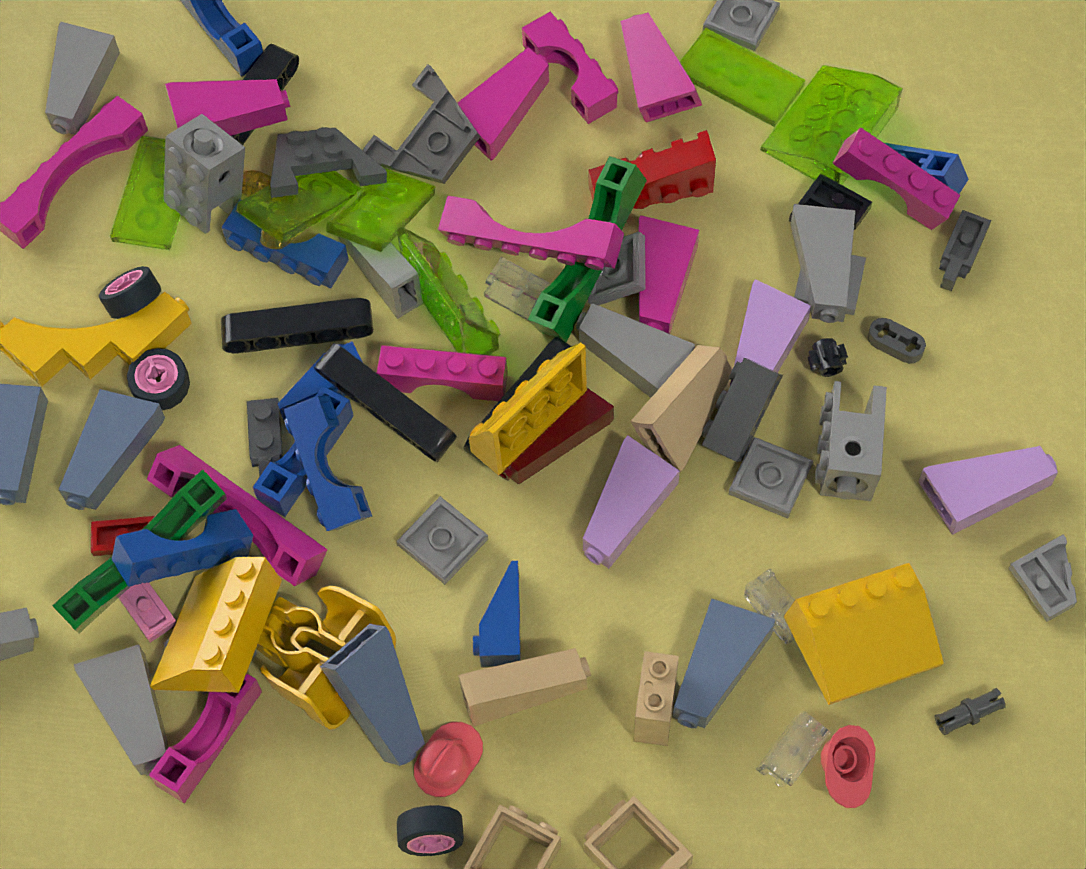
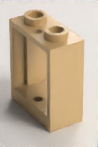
(655, 698)
(620, 815)
(516, 820)

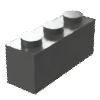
(741, 409)

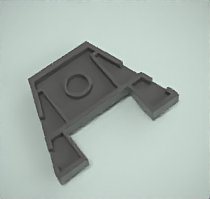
(437, 140)
(319, 152)

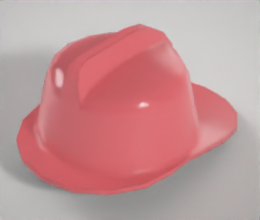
(448, 759)
(849, 765)

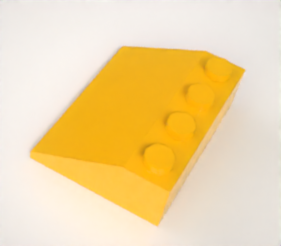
(531, 409)
(219, 627)
(866, 633)

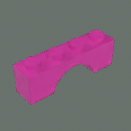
(592, 92)
(871, 159)
(477, 375)
(190, 759)

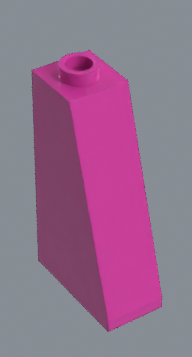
(656, 73)
(505, 99)
(229, 104)
(668, 262)

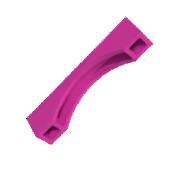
(110, 131)
(586, 242)
(286, 547)

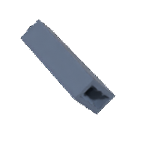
(20, 431)
(107, 447)
(721, 656)
(376, 694)

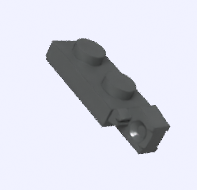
(962, 247)
(264, 432)

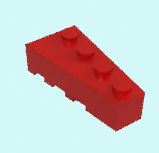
(672, 173)

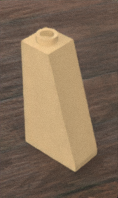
(683, 405)
(522, 684)

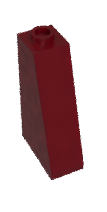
(572, 428)

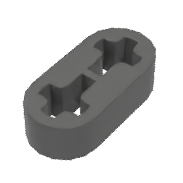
(896, 340)

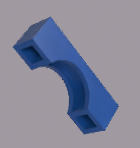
(234, 40)
(316, 259)
(312, 427)
(286, 478)
(147, 557)

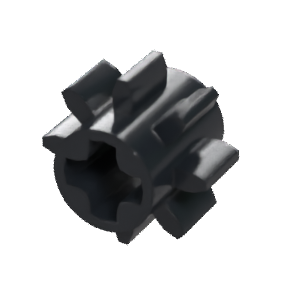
(827, 357)

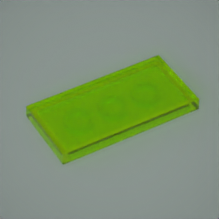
(741, 77)
(380, 209)
(143, 213)
(287, 216)

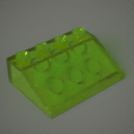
(826, 115)
(448, 298)

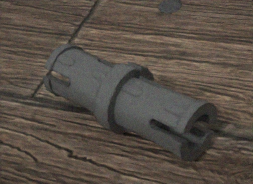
(970, 711)

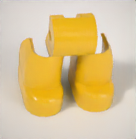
(290, 630)

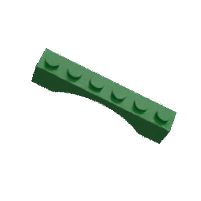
(567, 295)
(174, 522)

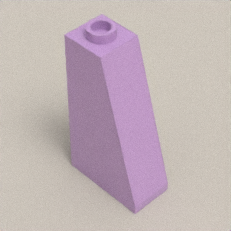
(771, 326)
(986, 484)
(629, 499)

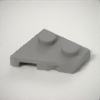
(1047, 578)

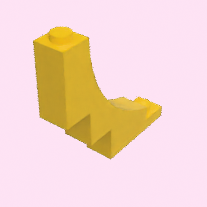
(46, 350)

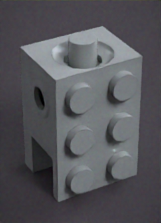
(202, 171)
(851, 446)

